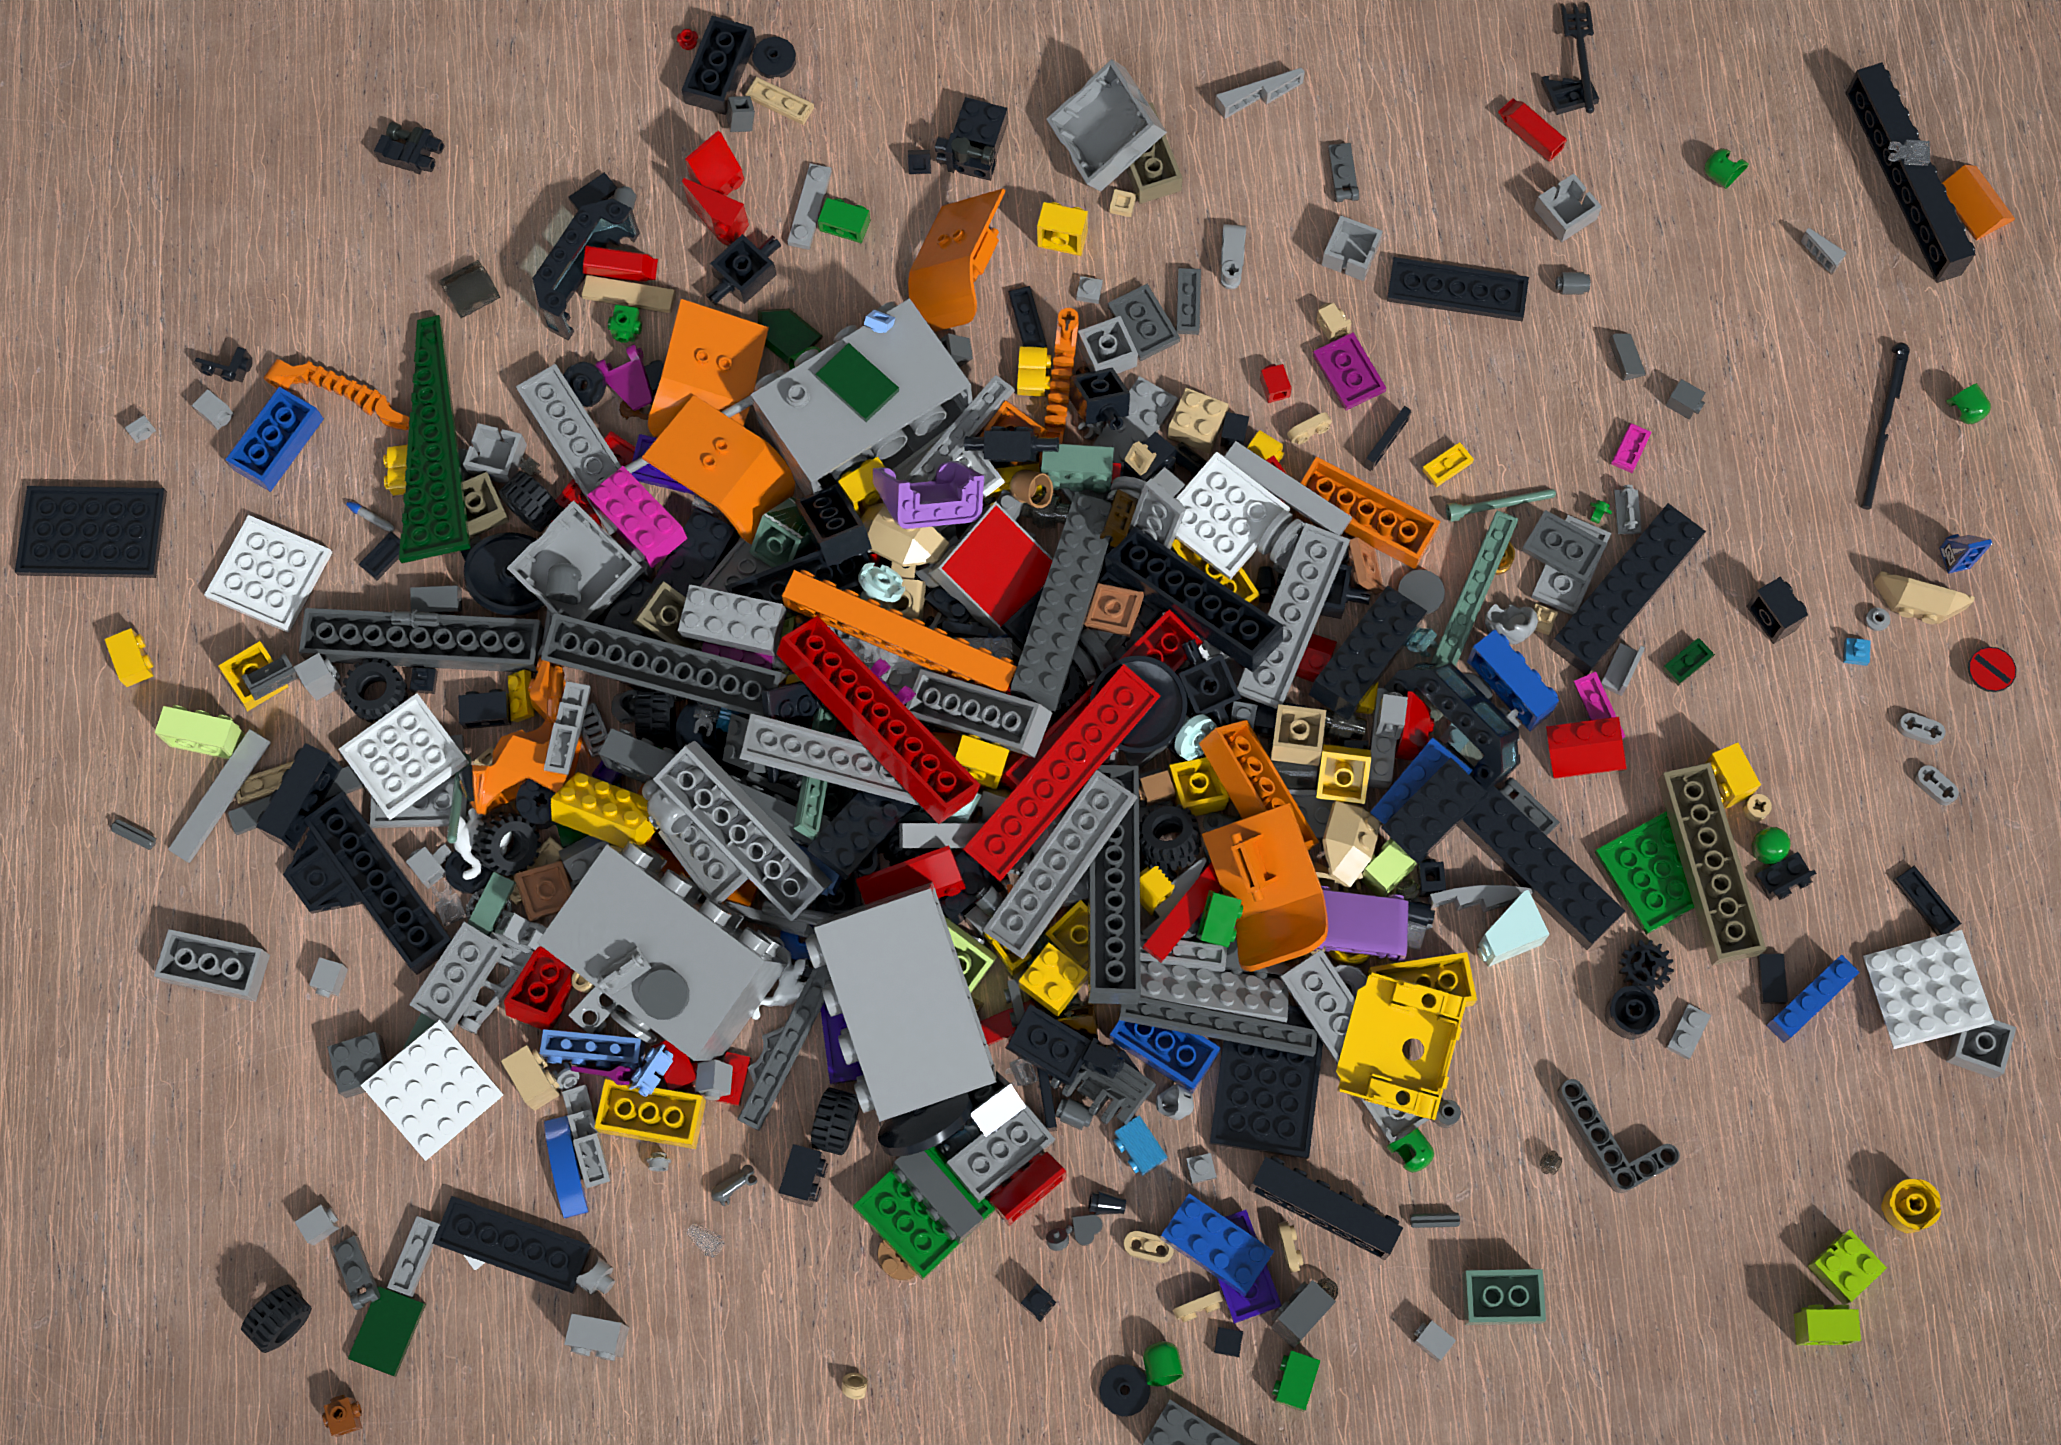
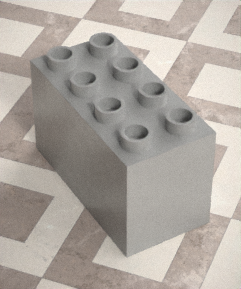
(829, 437)
(634, 904)
(902, 1002)

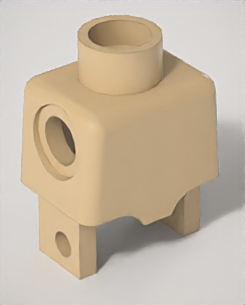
(913, 598)

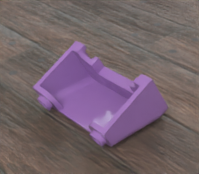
(949, 500)
(1366, 924)

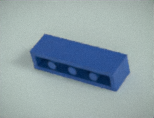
(1812, 998)

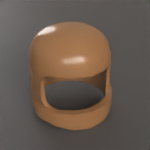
(1024, 485)

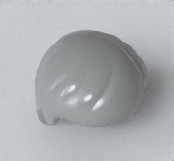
(1513, 622)

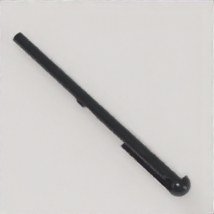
(1894, 390)

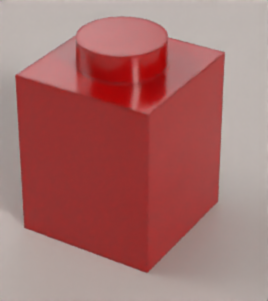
(1275, 383)

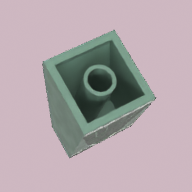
(781, 535)

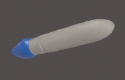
(368, 515)

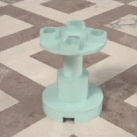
(880, 584)
(1190, 735)

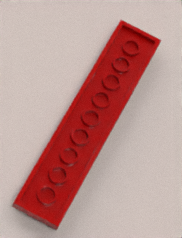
(1061, 772)

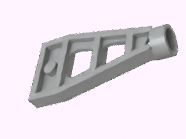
(515, 959)

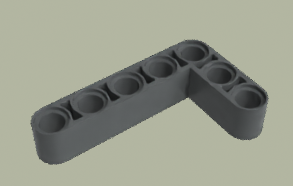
(1608, 1143)

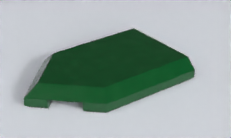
(787, 332)

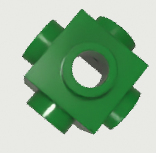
(625, 323)

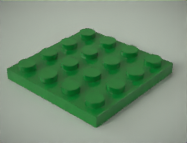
(1648, 873)
(905, 1222)

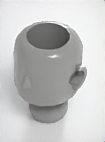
(664, 811)

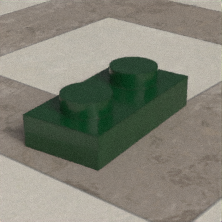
(1688, 661)

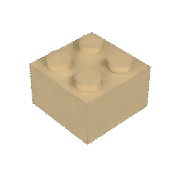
(1198, 420)
(1298, 735)
(531, 1079)

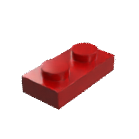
(739, 1074)

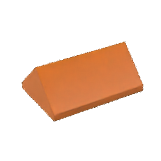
(1976, 202)

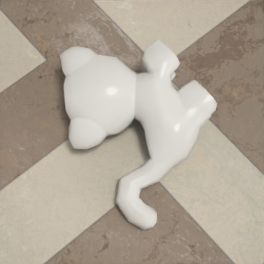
(465, 842)
(789, 982)

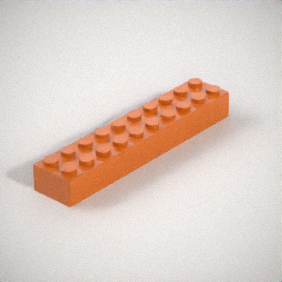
(897, 634)

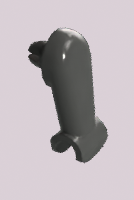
(1215, 820)
(958, 1141)
(726, 1188)

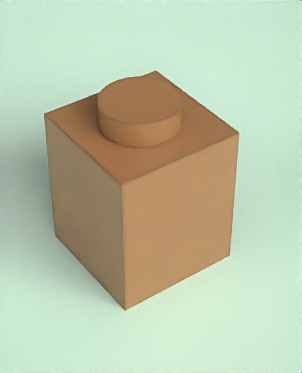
(1156, 788)

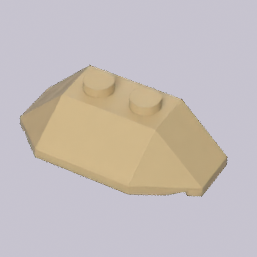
(902, 545)
(1920, 599)
(1349, 841)

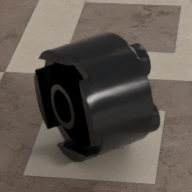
(527, 800)
(1618, 1012)

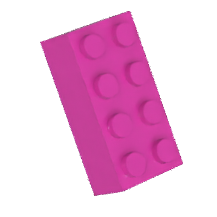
(637, 516)

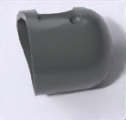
(563, 579)

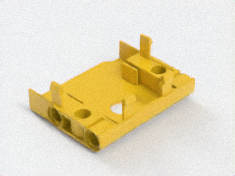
(1372, 1055)

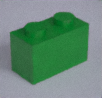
(844, 220)
(1219, 919)
(1296, 1380)

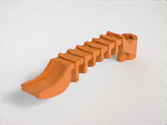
(1063, 364)
(284, 375)

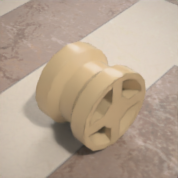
(1754, 812)

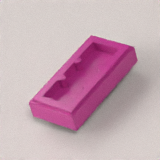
(1631, 448)

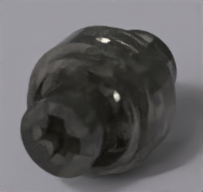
(1049, 516)
(1340, 729)

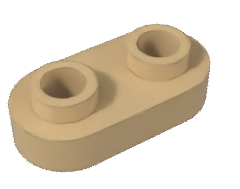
(1303, 431)
(1148, 1247)
(1292, 1256)
(1188, 1311)

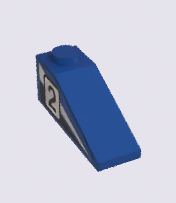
(1963, 551)

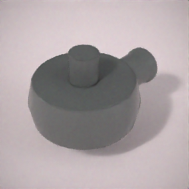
(1058, 1238)

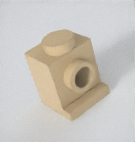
(1333, 321)

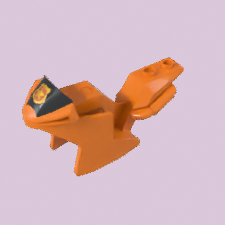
(521, 753)

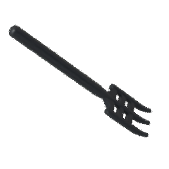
(1579, 34)

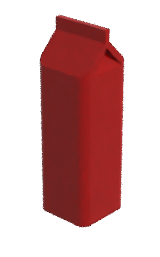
(1532, 129)
(619, 264)

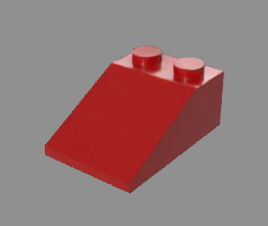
(715, 166)
(720, 213)
(1416, 728)
(540, 991)

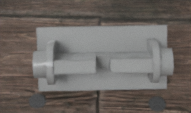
(1627, 510)
(623, 972)

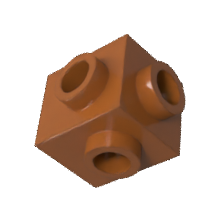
(345, 1423)

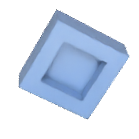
(879, 321)

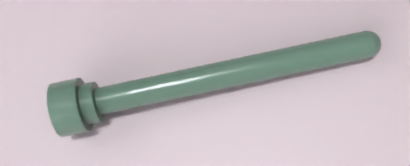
(1456, 511)
(456, 805)

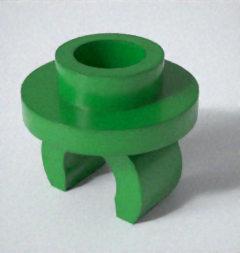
(1600, 508)

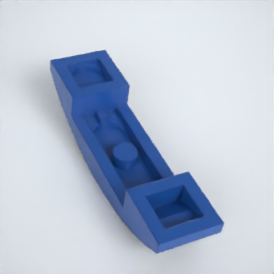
(565, 1167)

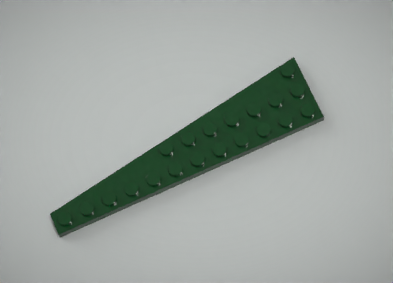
(434, 492)

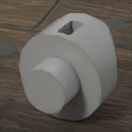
(1177, 1101)
(597, 1278)

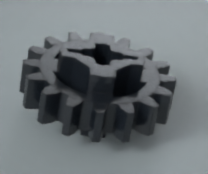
(1643, 955)

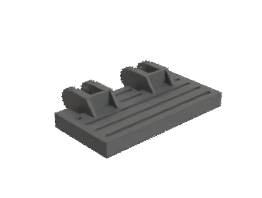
(1125, 1091)

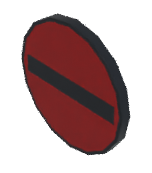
(1992, 669)

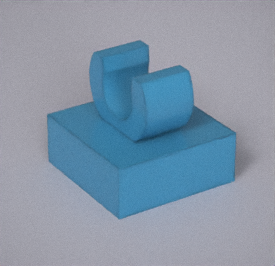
(1857, 651)

